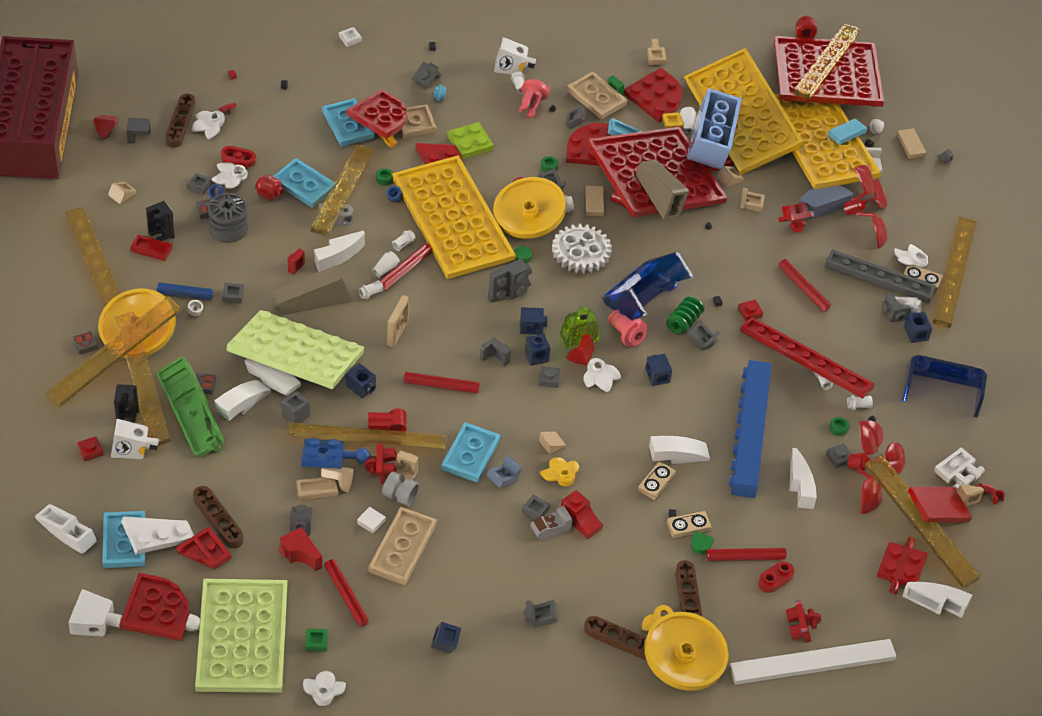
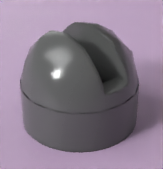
(946, 156)

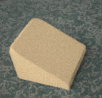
(729, 176)
(121, 192)
(551, 441)
(970, 494)

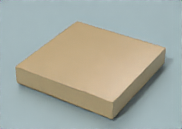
(418, 122)
(398, 321)

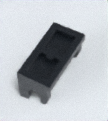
(160, 221)
(126, 402)

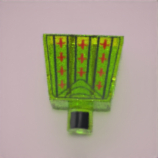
(577, 324)

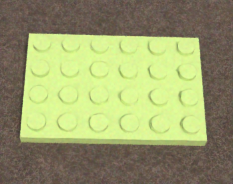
(295, 349)
(242, 636)

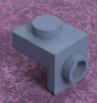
(506, 473)

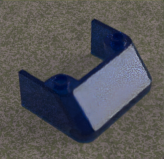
(646, 283)
(948, 372)

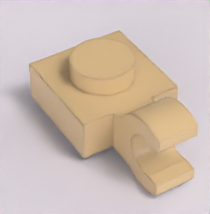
(656, 54)

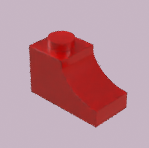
(582, 514)
(299, 548)

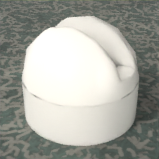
(876, 126)
(194, 303)
(193, 623)

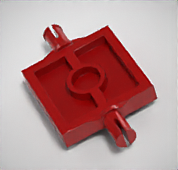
(902, 564)

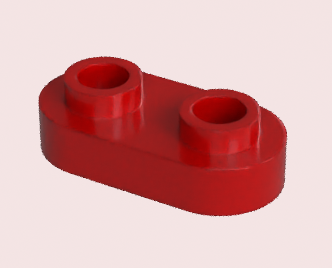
(238, 156)
(777, 575)

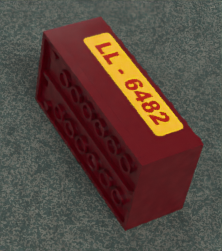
(35, 104)

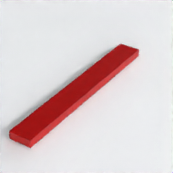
(807, 357)

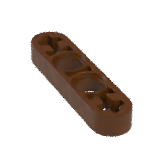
(180, 120)
(220, 515)
(686, 596)
(620, 641)

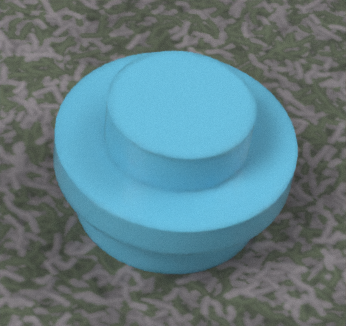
(439, 93)

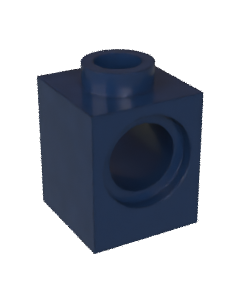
(532, 320)
(918, 327)
(537, 349)
(658, 369)
(361, 380)
(446, 637)

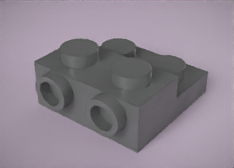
(509, 281)

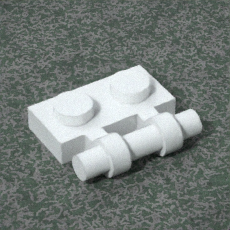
(955, 465)

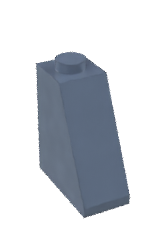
(826, 200)

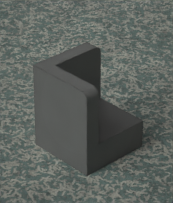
(137, 125)
(295, 408)

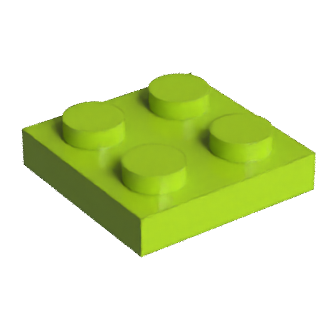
(470, 140)

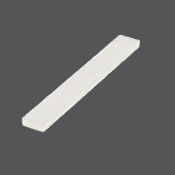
(812, 661)

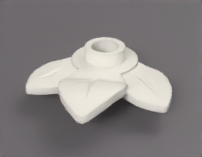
(207, 122)
(230, 175)
(913, 256)
(601, 377)
(323, 688)

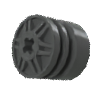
(228, 217)

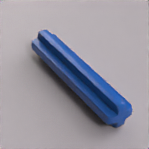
(185, 291)

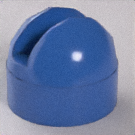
(212, 189)
(392, 193)

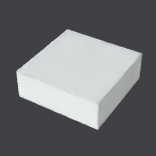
(350, 37)
(371, 520)

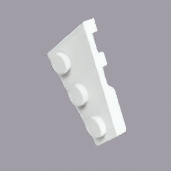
(155, 534)

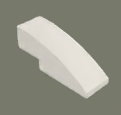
(339, 250)
(273, 378)
(241, 399)
(678, 449)
(802, 480)
(66, 528)
(938, 597)

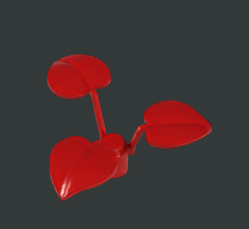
(856, 206)
(871, 438)

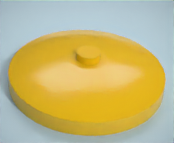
(529, 207)
(140, 302)
(686, 651)

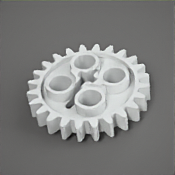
(581, 248)

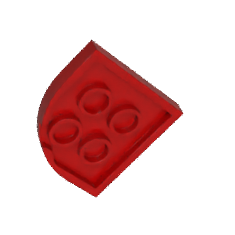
(656, 94)
(380, 113)
(576, 147)
(156, 608)

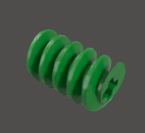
(685, 315)

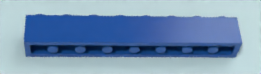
(751, 429)

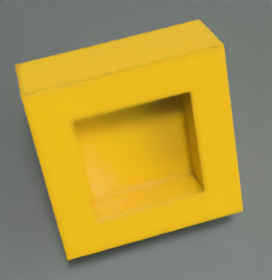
(672, 120)

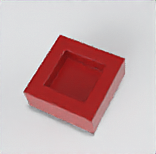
(296, 261)
(750, 309)
(90, 448)

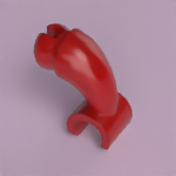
(988, 489)

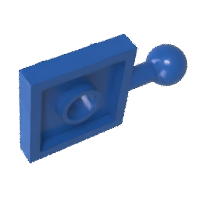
(329, 453)

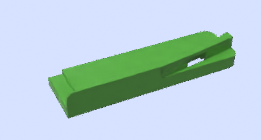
(190, 407)

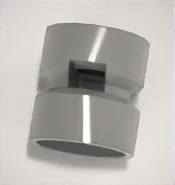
(399, 488)

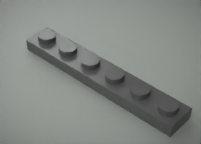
(880, 275)

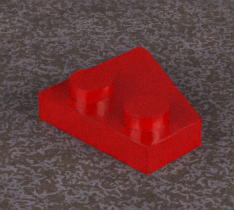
(436, 152)
(205, 549)

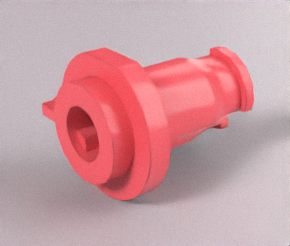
(534, 91)
(632, 331)

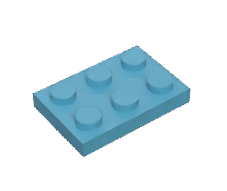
(345, 128)
(304, 182)
(471, 452)
(116, 544)

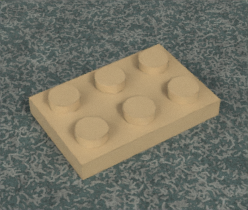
(597, 95)

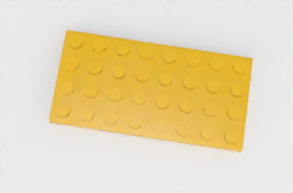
(762, 125)
(821, 157)
(453, 217)

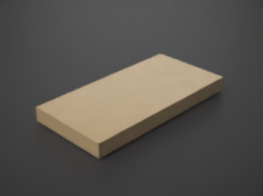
(402, 546)

